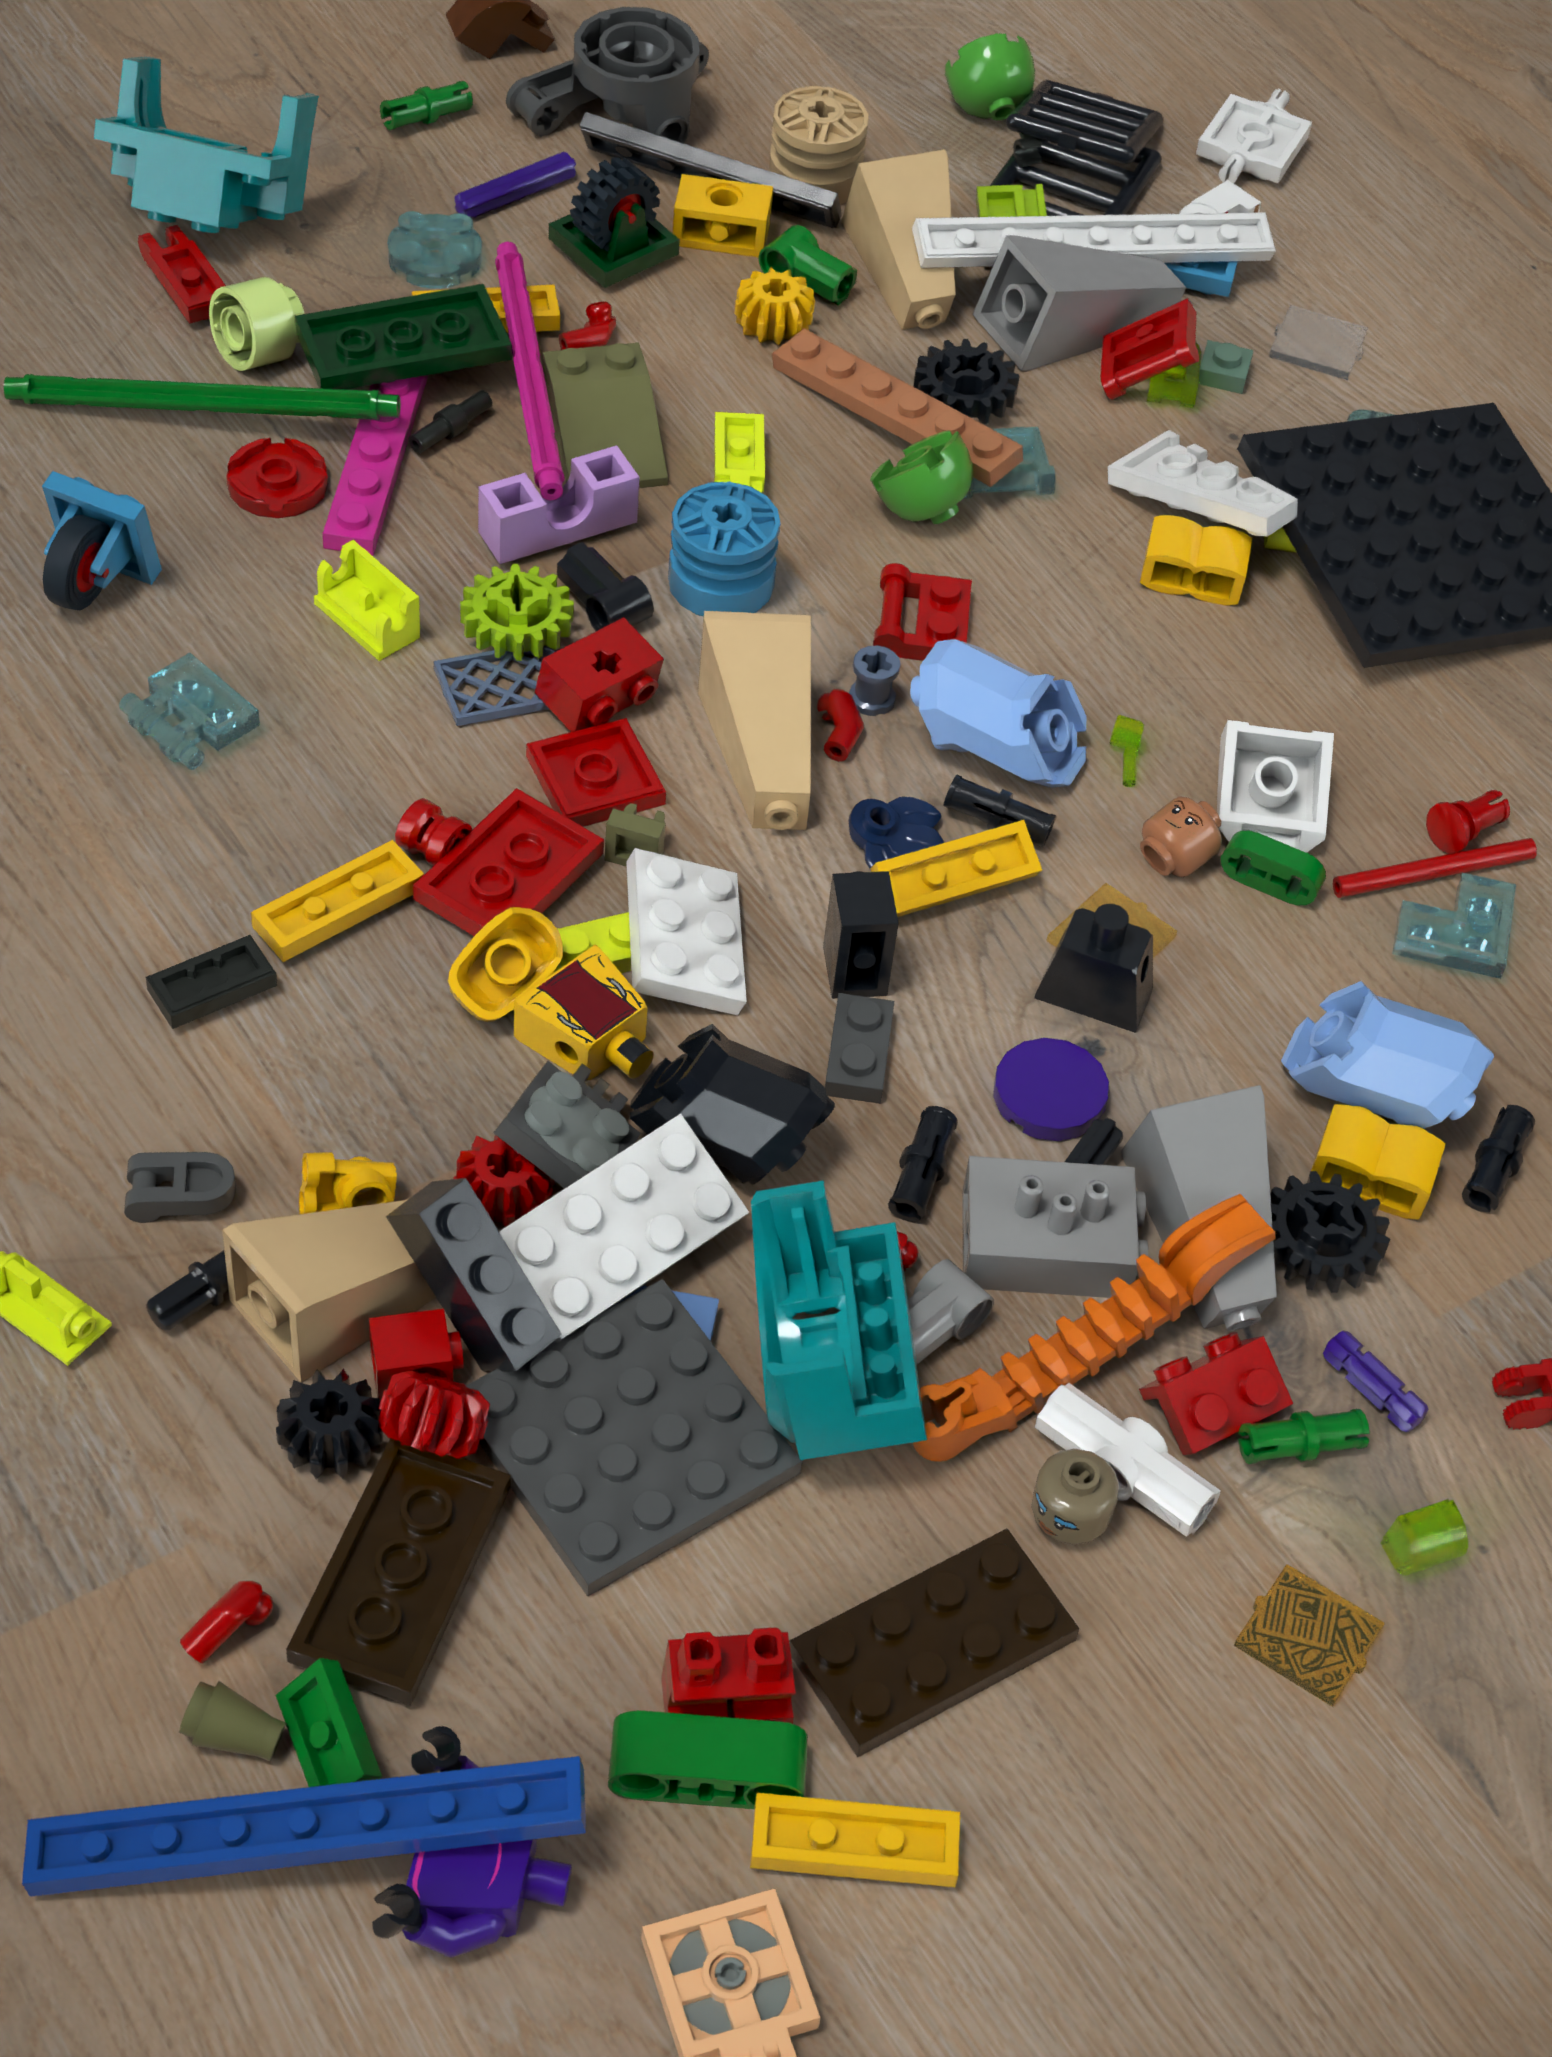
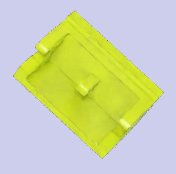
(368, 602)

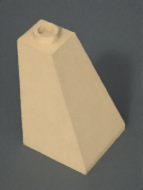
(880, 220)
(760, 710)
(319, 1279)

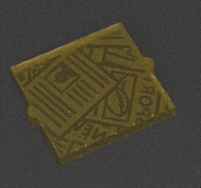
(1309, 1634)

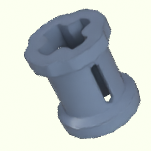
(875, 673)

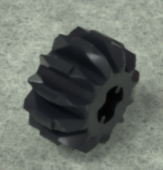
(329, 1424)

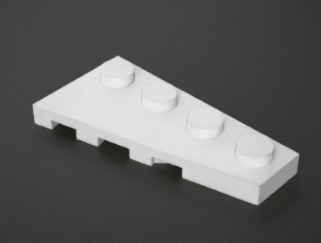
(1193, 483)

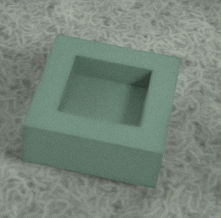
(1225, 366)

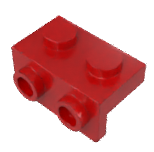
(1219, 1391)

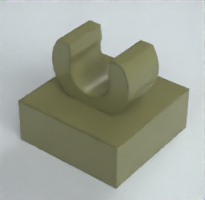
(630, 831)

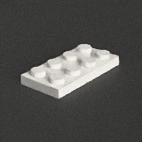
(623, 1224)

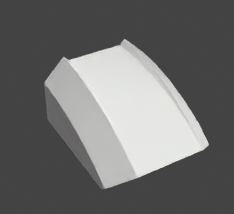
(1274, 783)

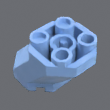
(1000, 713)
(1388, 1058)

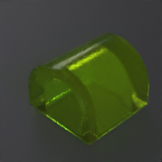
(1426, 1538)

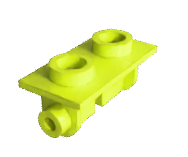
(47, 1309)

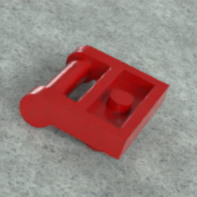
(1149, 348)
(940, 611)

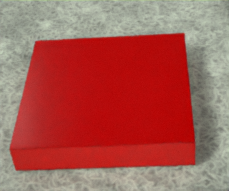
(595, 771)

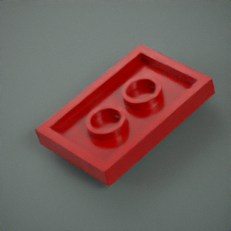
(511, 859)

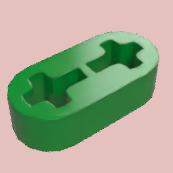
(1273, 867)

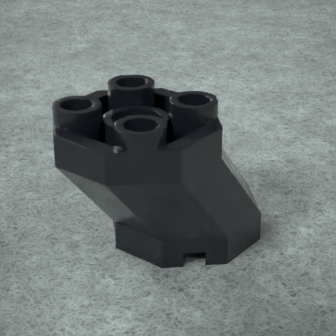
(736, 1101)

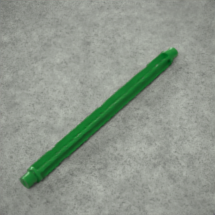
(202, 396)

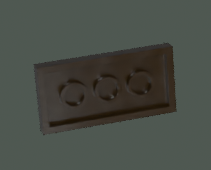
(400, 1569)
(932, 1641)

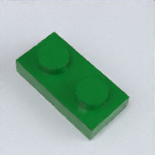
(327, 1727)

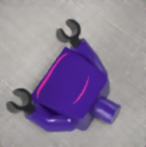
(470, 1893)

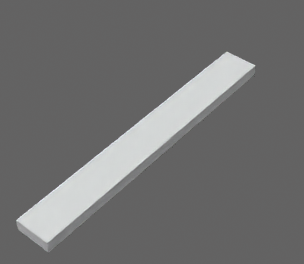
(1156, 236)

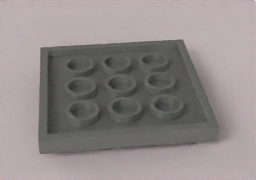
(630, 1437)

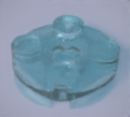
(418, 234)

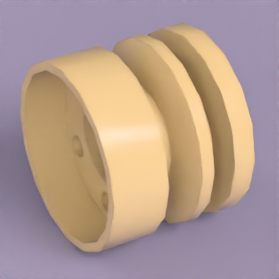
(819, 138)

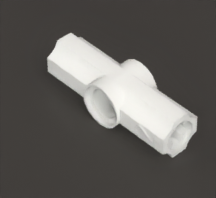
(1134, 1453)

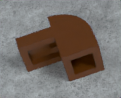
(488, 23)

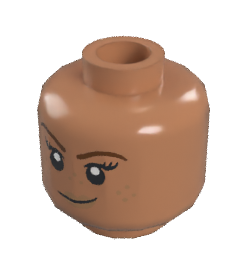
(1181, 837)

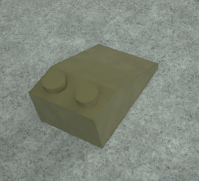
(605, 401)

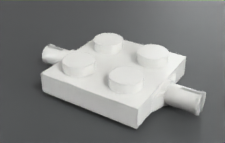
(1254, 137)

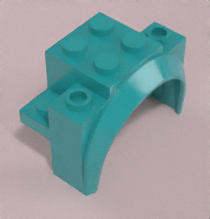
(197, 175)

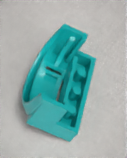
(844, 1375)

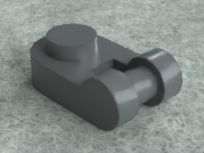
(201, 1185)

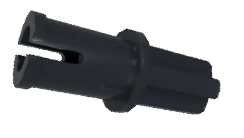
(191, 1293)

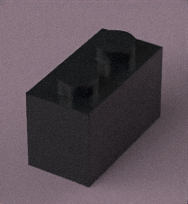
(860, 933)

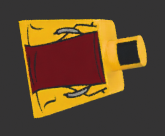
(585, 1017)

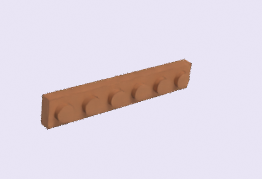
(892, 402)

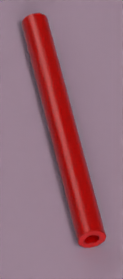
(1434, 867)

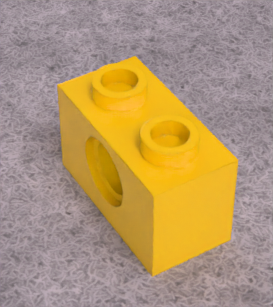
(722, 215)

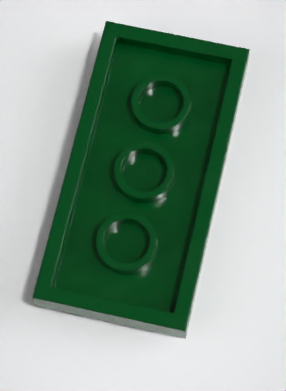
(403, 338)

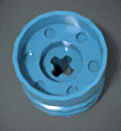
(723, 548)

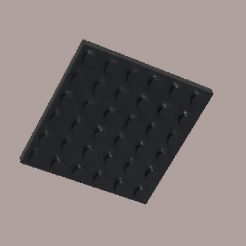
(1418, 529)

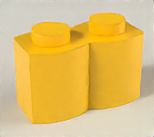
(1196, 560)
(1388, 1159)

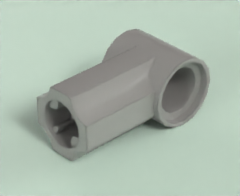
(946, 1306)

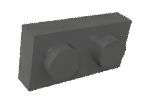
(859, 1048)

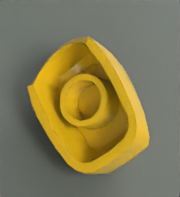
(505, 962)

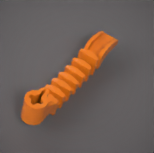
(1187, 1269)

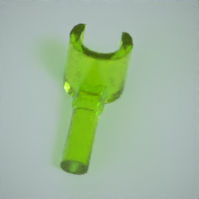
(1127, 735)

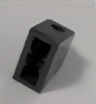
(1101, 968)

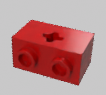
(599, 676)

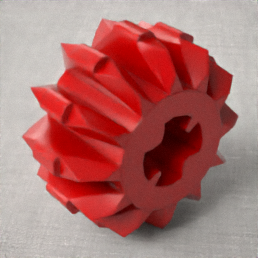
(503, 1179)
(433, 1414)

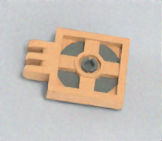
(731, 1979)

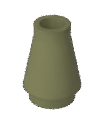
(230, 1723)

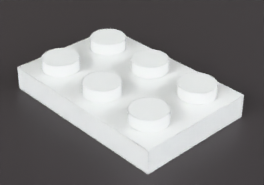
(685, 932)

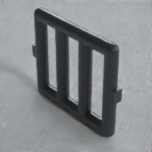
(1085, 121)
(1131, 182)

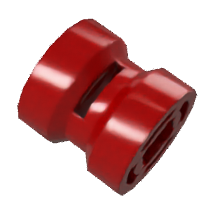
(428, 831)

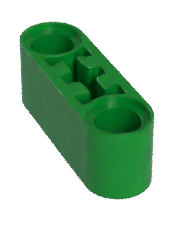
(705, 1759)

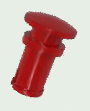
(1460, 822)

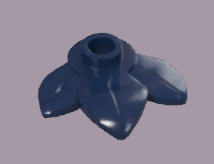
(903, 827)

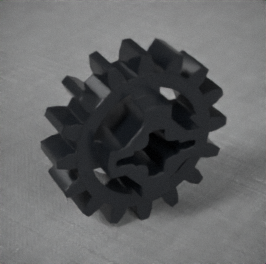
(968, 379)
(1327, 1231)

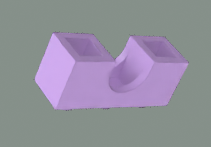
(594, 500)

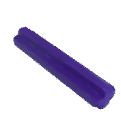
(515, 185)

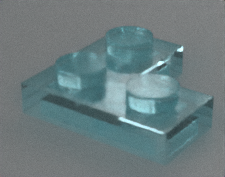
(1464, 939)

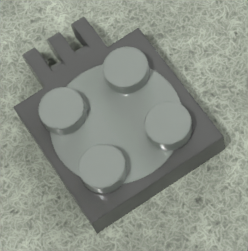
(567, 1124)

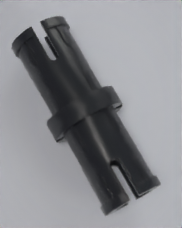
(998, 808)
(1498, 1158)
(923, 1163)

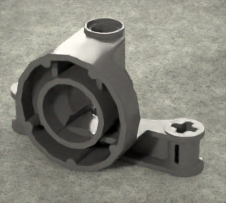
(632, 60)

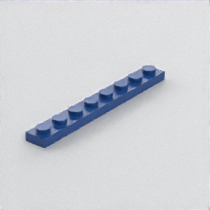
(305, 1826)

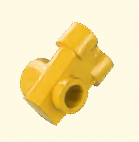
(344, 1183)

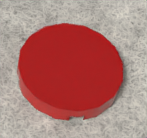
(277, 478)

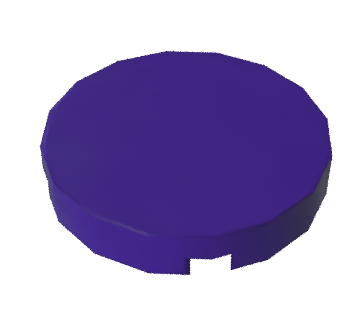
(1051, 1088)

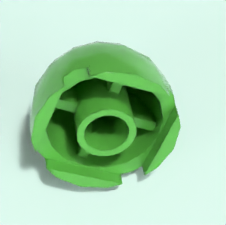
(991, 76)
(927, 479)

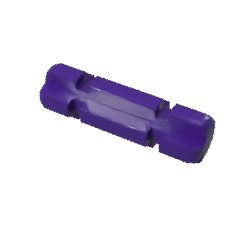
(1375, 1381)

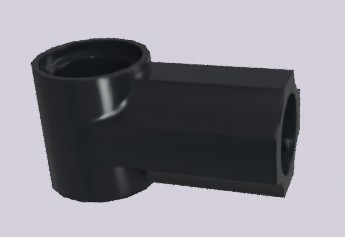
(603, 589)

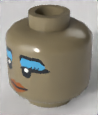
(1075, 1496)

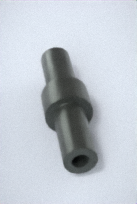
(450, 421)

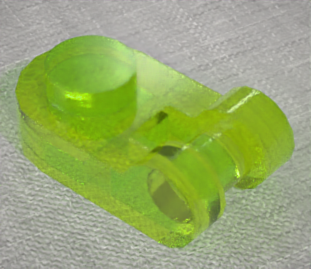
(1177, 391)

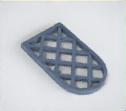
(488, 711)

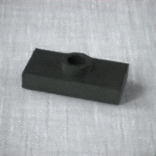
(211, 981)

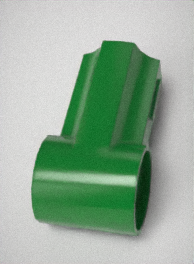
(800, 253)

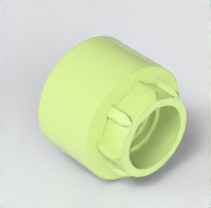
(254, 317)

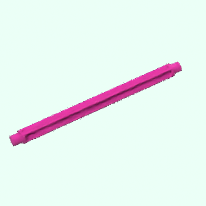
(529, 372)

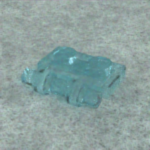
(198, 698)

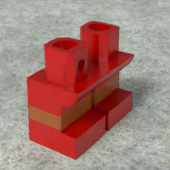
(747, 1669)

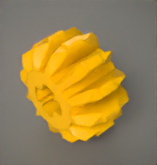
(774, 305)

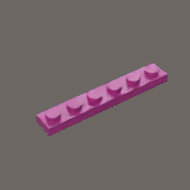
(372, 470)

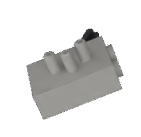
(1054, 1222)

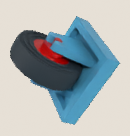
(93, 541)

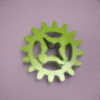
(516, 612)

